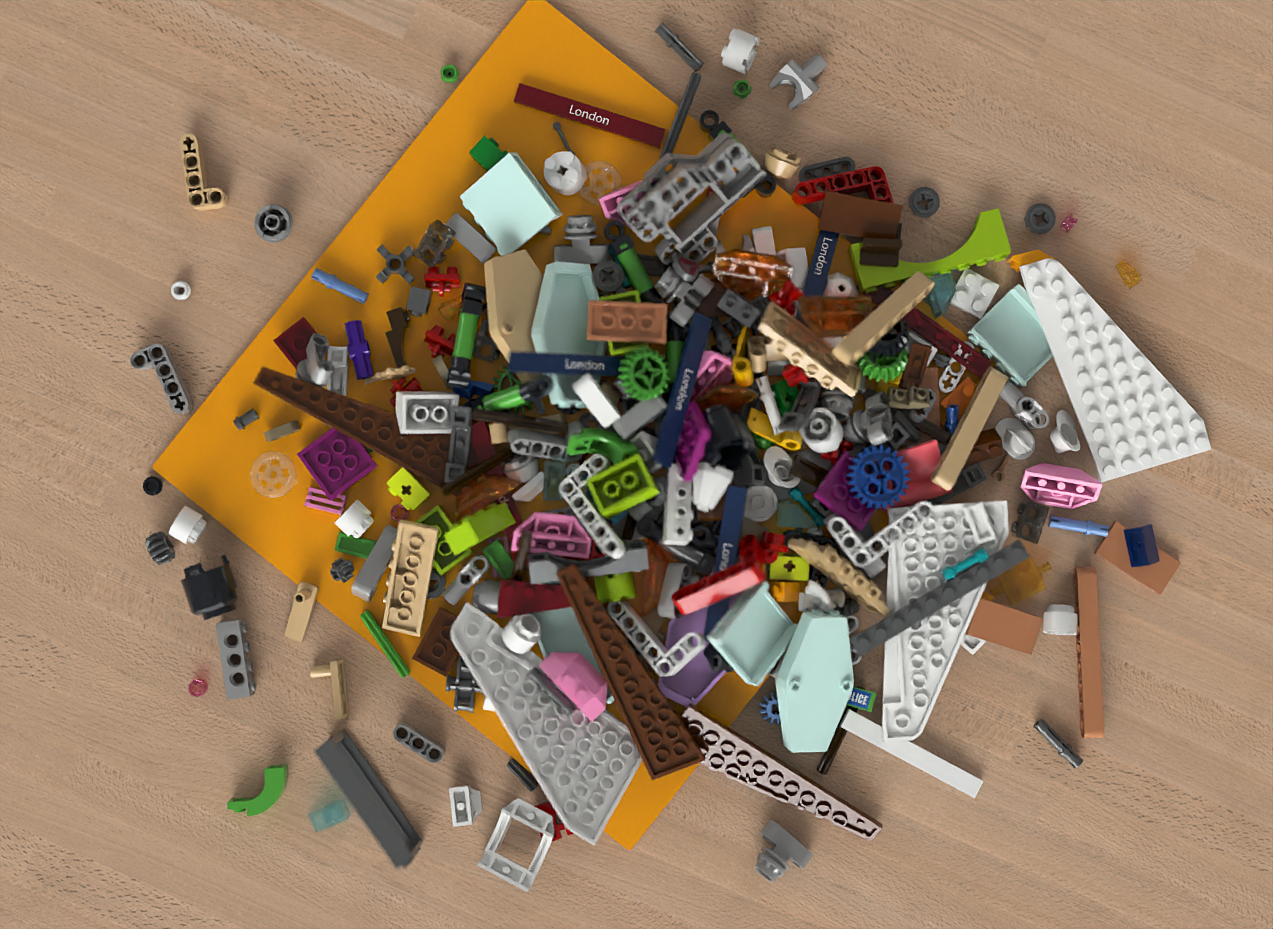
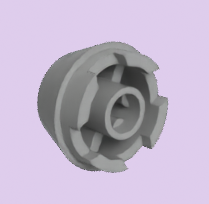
(273, 223)
(521, 467)

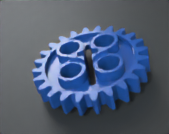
(861, 480)

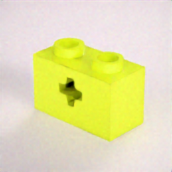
(406, 478)
(799, 572)

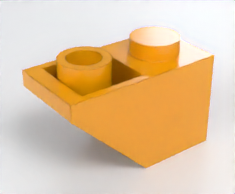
(1026, 258)
(784, 590)

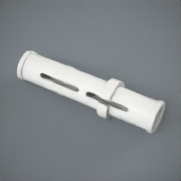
(770, 403)

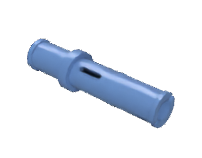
(333, 282)
(1079, 526)

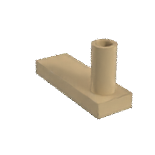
(301, 611)
(337, 674)

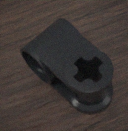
(716, 659)

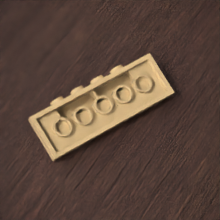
(808, 351)
(841, 574)
(409, 577)

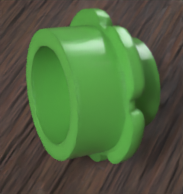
(454, 73)
(741, 84)

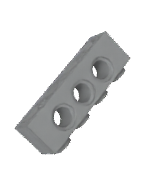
(230, 669)

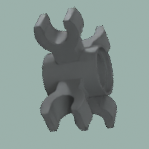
(388, 271)

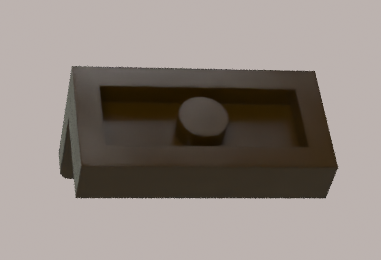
(880, 252)

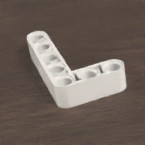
(589, 508)
(881, 536)
(651, 641)

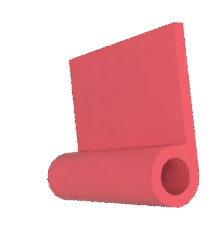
(921, 462)

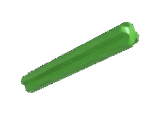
(385, 643)

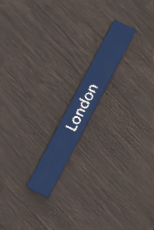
(819, 267)
(564, 364)
(682, 390)
(727, 548)

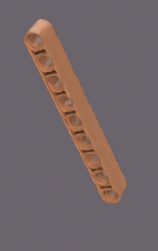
(1088, 652)

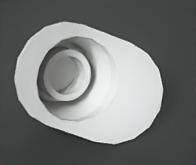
(1065, 434)
(1015, 438)
(778, 467)

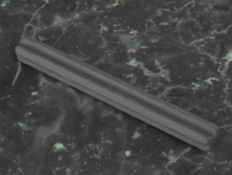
(681, 114)

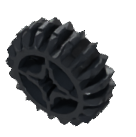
(893, 340)

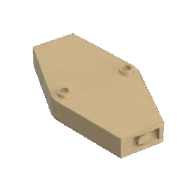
(512, 300)

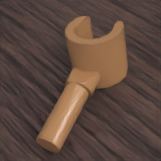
(1000, 469)

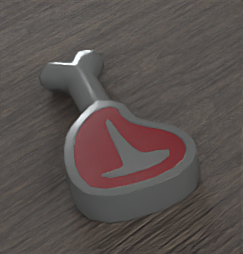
(689, 269)

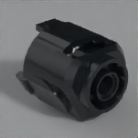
(728, 439)
(211, 590)

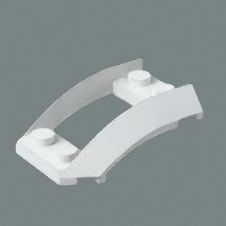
(502, 866)

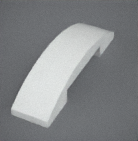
(339, 377)

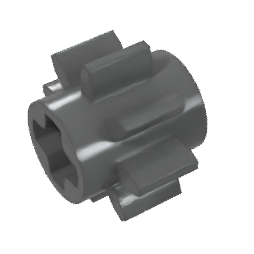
(342, 570)

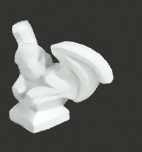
(820, 599)

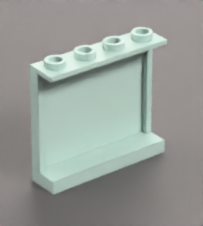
(510, 204)
(1012, 337)
(753, 634)

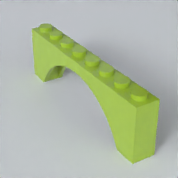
(985, 243)

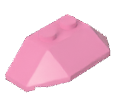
(610, 201)
(712, 372)
(1059, 486)
(554, 534)
(577, 681)

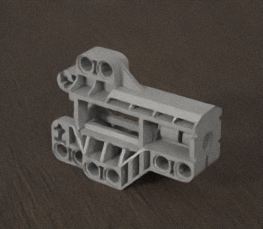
(698, 171)

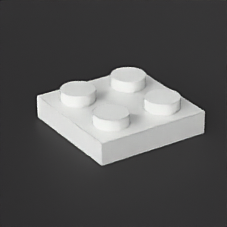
(973, 293)

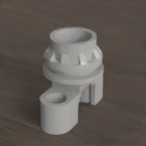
(580, 231)
(686, 295)
(315, 368)
(840, 402)
(870, 425)
(784, 847)

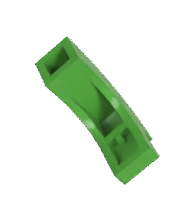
(601, 442)
(275, 784)

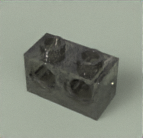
(432, 241)
(482, 340)
(1035, 523)

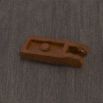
(916, 364)

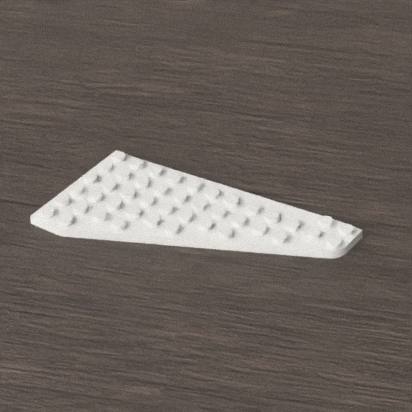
(1118, 395)
(923, 654)
(575, 760)

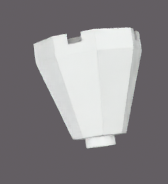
(842, 282)
(710, 485)

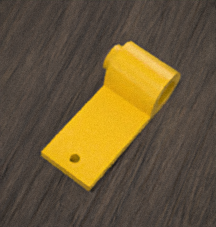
(740, 365)
(761, 425)

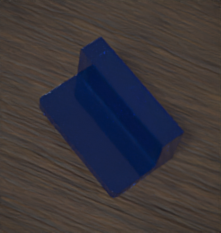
(1141, 546)

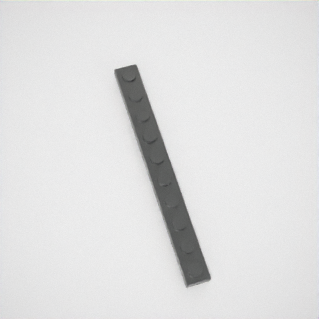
(939, 597)

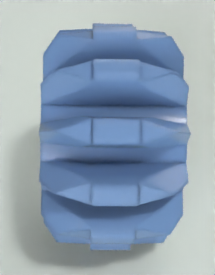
(773, 715)

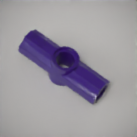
(359, 349)

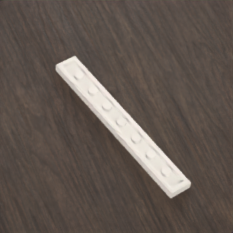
(912, 754)

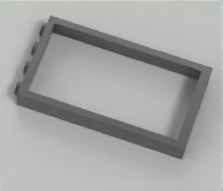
(370, 798)

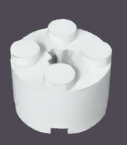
(740, 51)
(567, 164)
(822, 431)

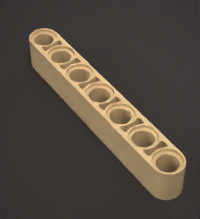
(883, 318)
(968, 428)

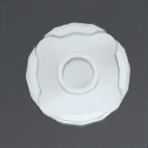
(760, 503)

